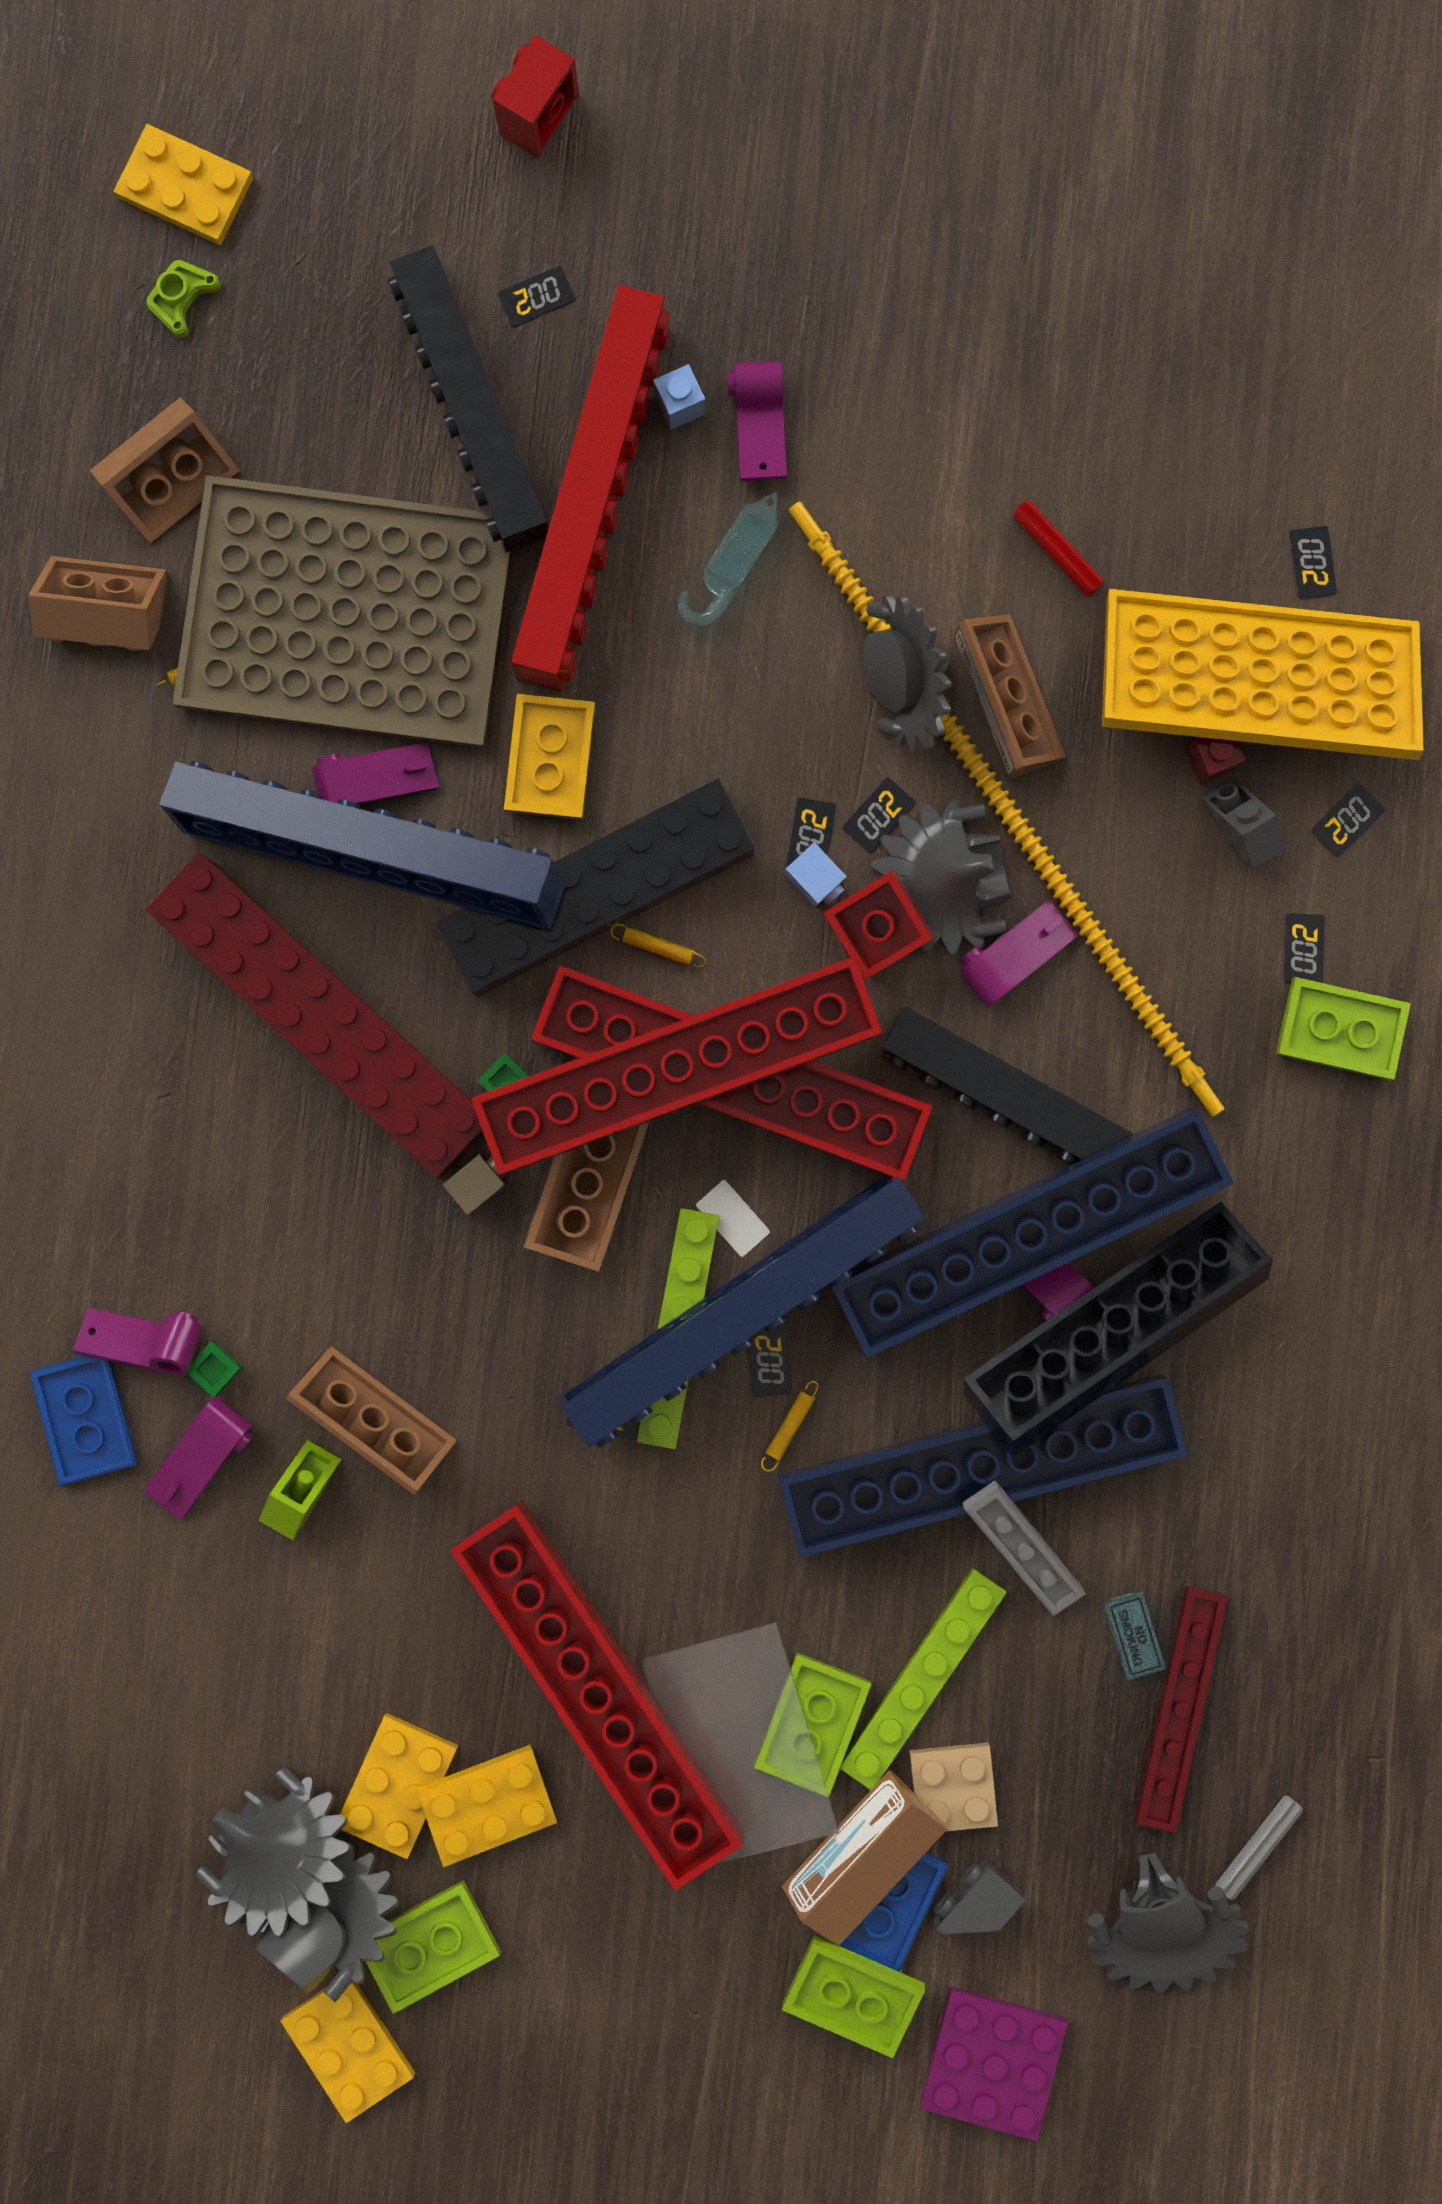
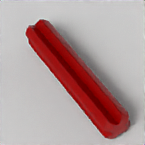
(1058, 548)

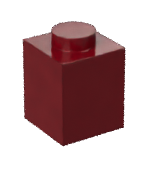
(1214, 757)

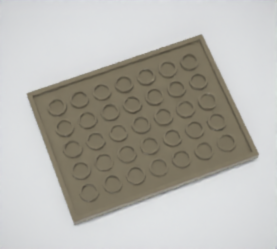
(343, 612)

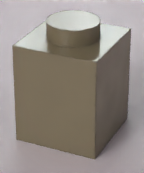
(475, 1184)

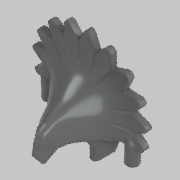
(906, 673)
(949, 873)
(276, 1856)
(1167, 1933)
(337, 1934)

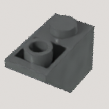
(1245, 823)
(981, 1902)

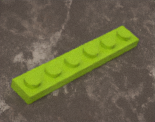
(683, 1289)
(922, 1678)

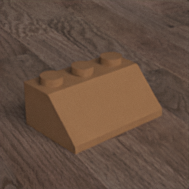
(163, 469)
(97, 603)

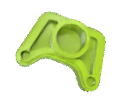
(177, 291)

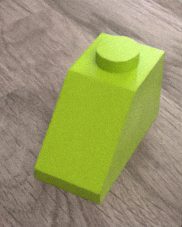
(299, 1490)

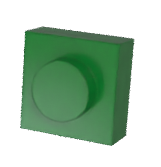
(501, 1073)
(214, 1369)

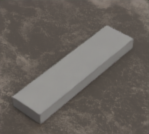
(1023, 1548)

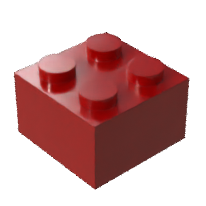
(535, 95)
(879, 924)

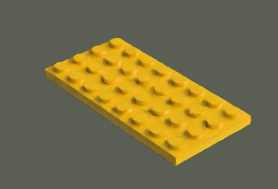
(1262, 674)

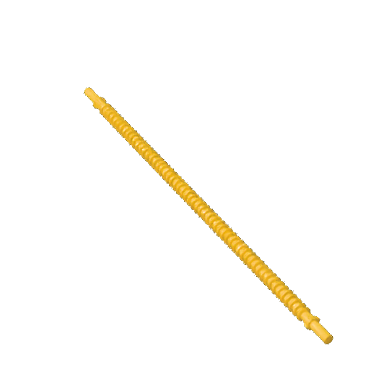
(1190, 1073)

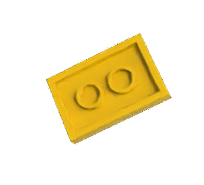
(183, 184)
(549, 757)
(384, 1796)
(486, 1805)
(348, 2049)

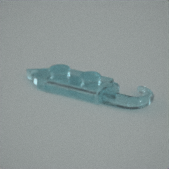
(734, 559)

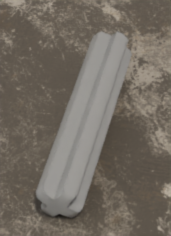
(1259, 1847)

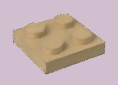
(956, 1784)

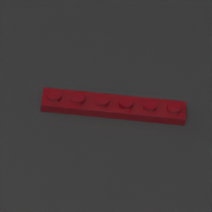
(1180, 1709)

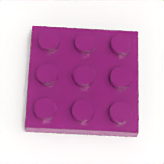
(993, 2063)

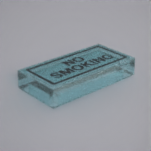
(1134, 1635)

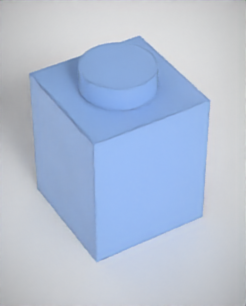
(679, 397)
(816, 876)

